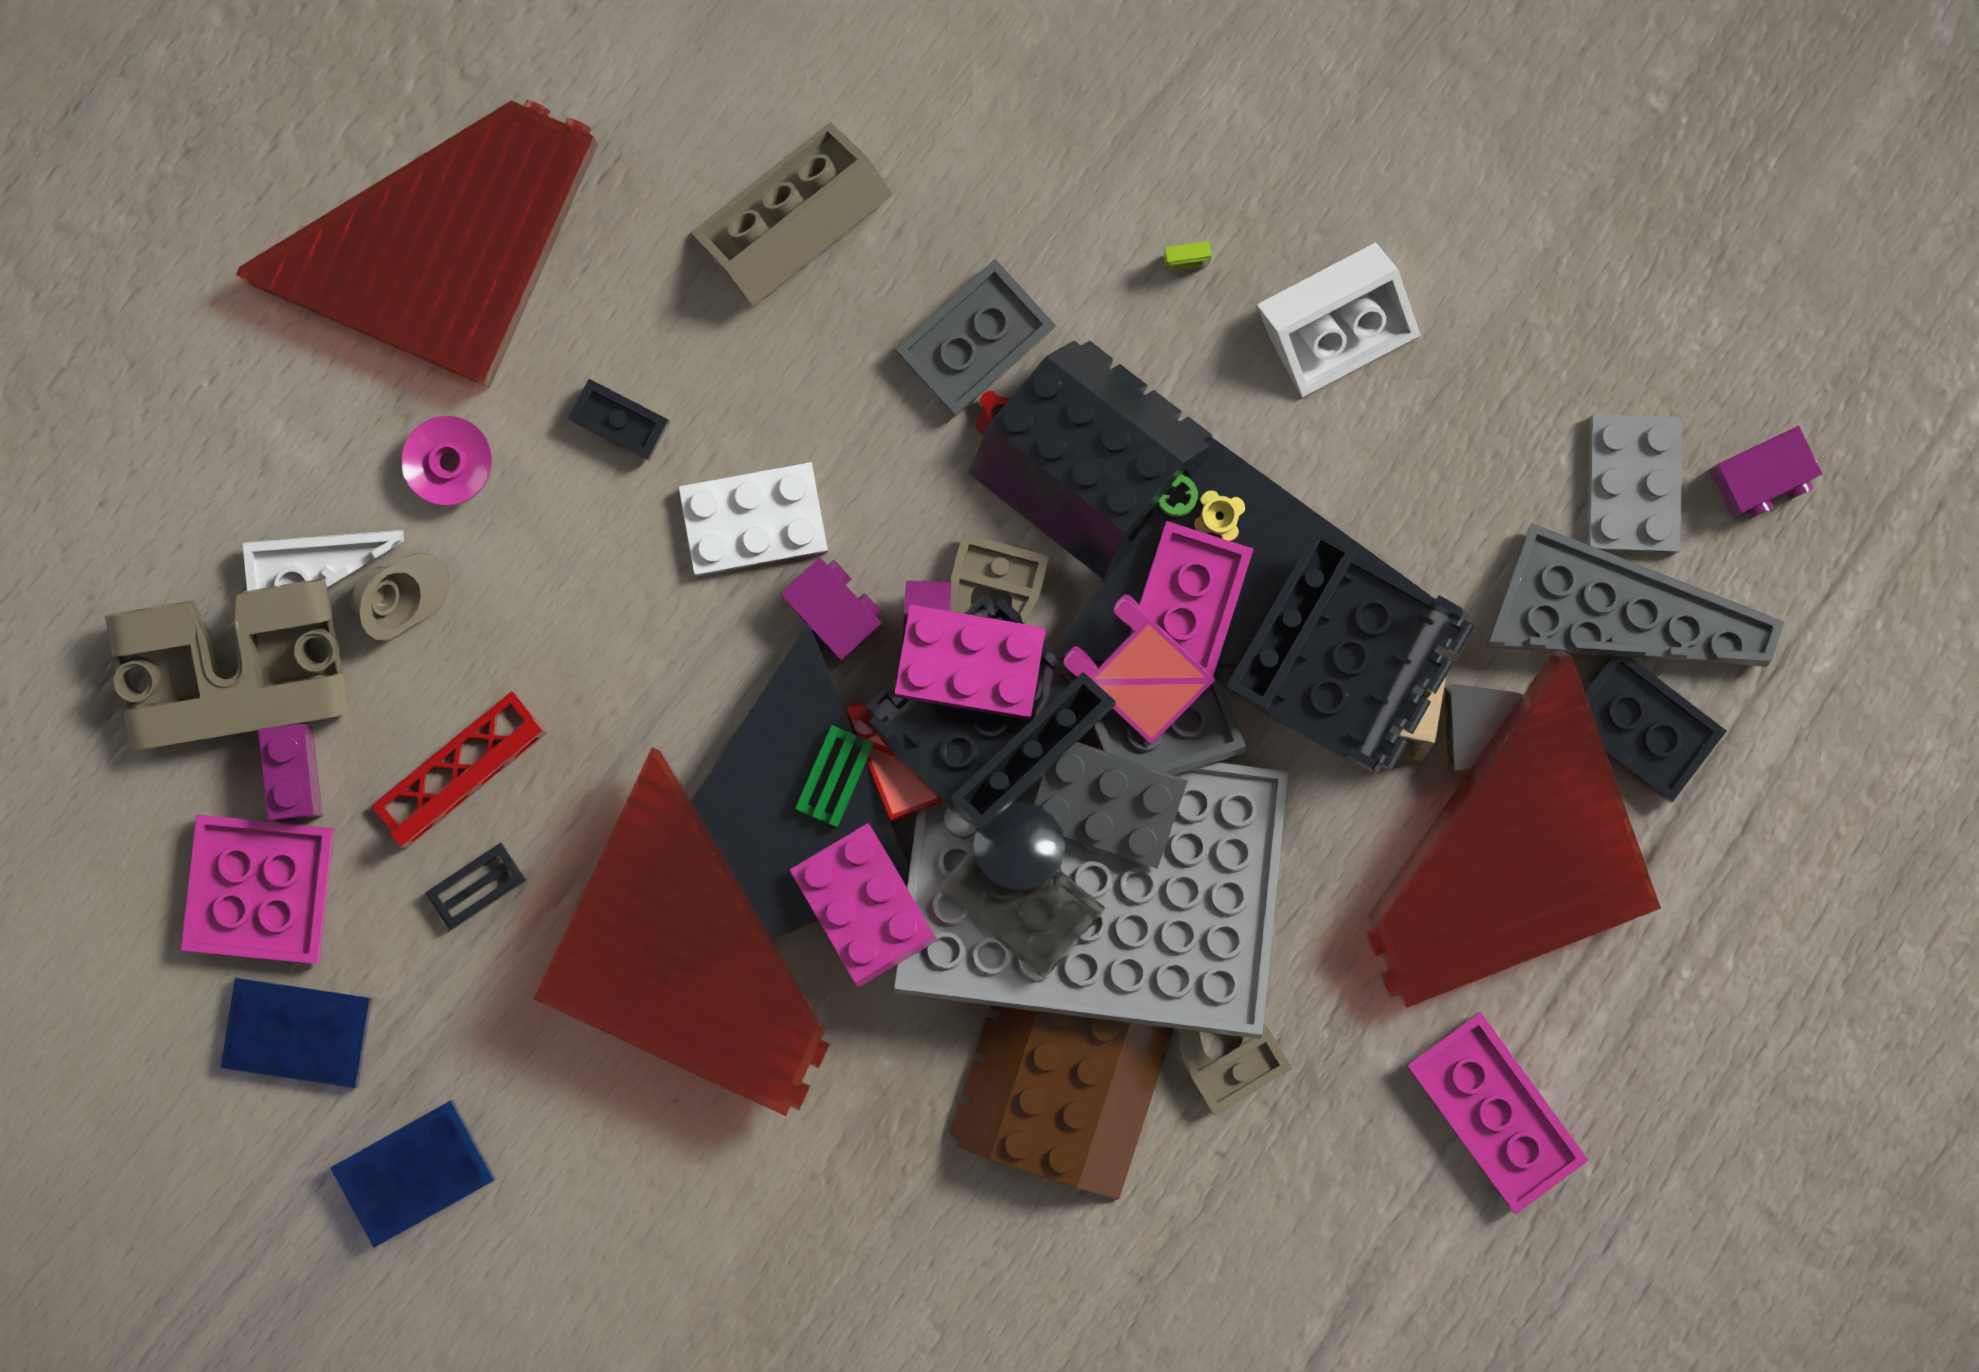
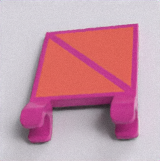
(1146, 674)

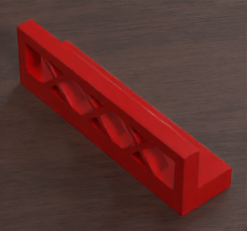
(469, 781)

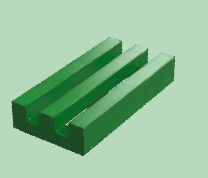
(849, 740)

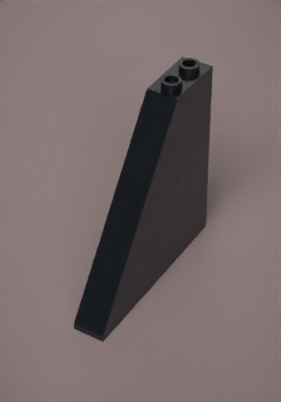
(1272, 525)
(761, 776)

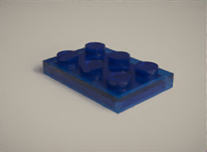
(296, 1032)
(413, 1173)

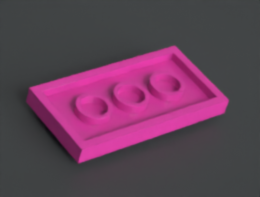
(1497, 1112)

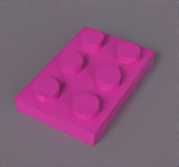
(1195, 589)
(970, 662)
(863, 905)

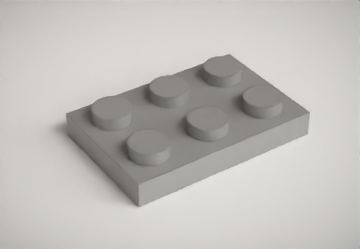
(1635, 483)

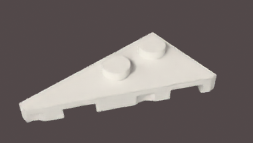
(312, 558)

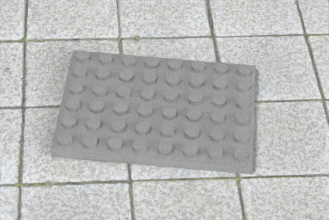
(1173, 942)

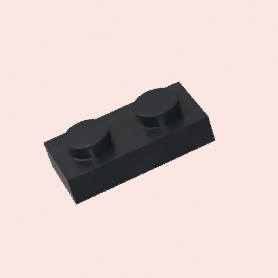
(619, 419)

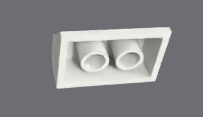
(1339, 319)

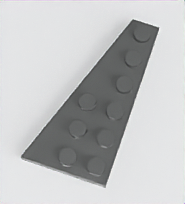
(1607, 606)

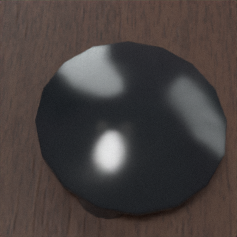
(1020, 848)

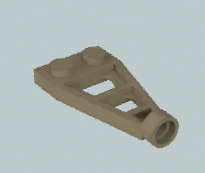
(998, 568)
(1235, 1073)

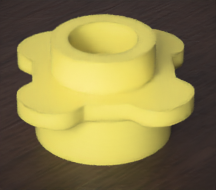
(1229, 507)

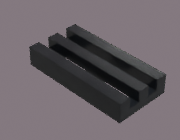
(444, 908)

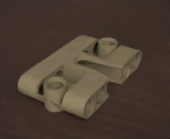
(195, 700)

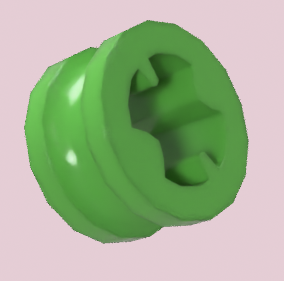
(1180, 509)

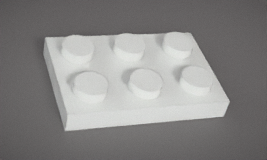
(753, 519)

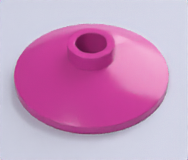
(433, 442)

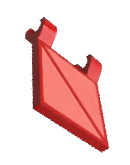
(896, 785)

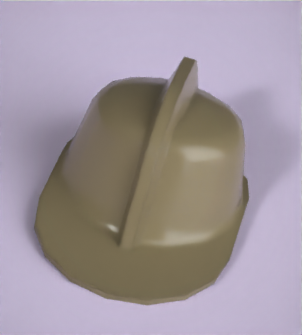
(399, 594)

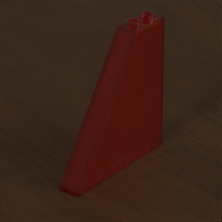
(443, 245)
(1519, 854)
(680, 958)

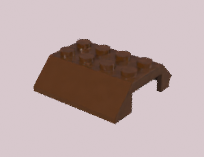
(1061, 1095)

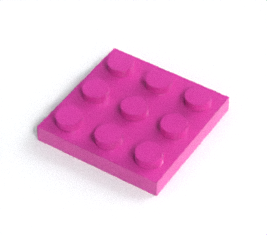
(258, 889)

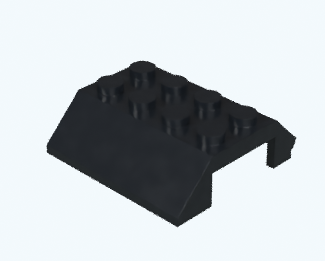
(1087, 453)
(1350, 654)
(986, 759)

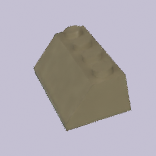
(792, 213)

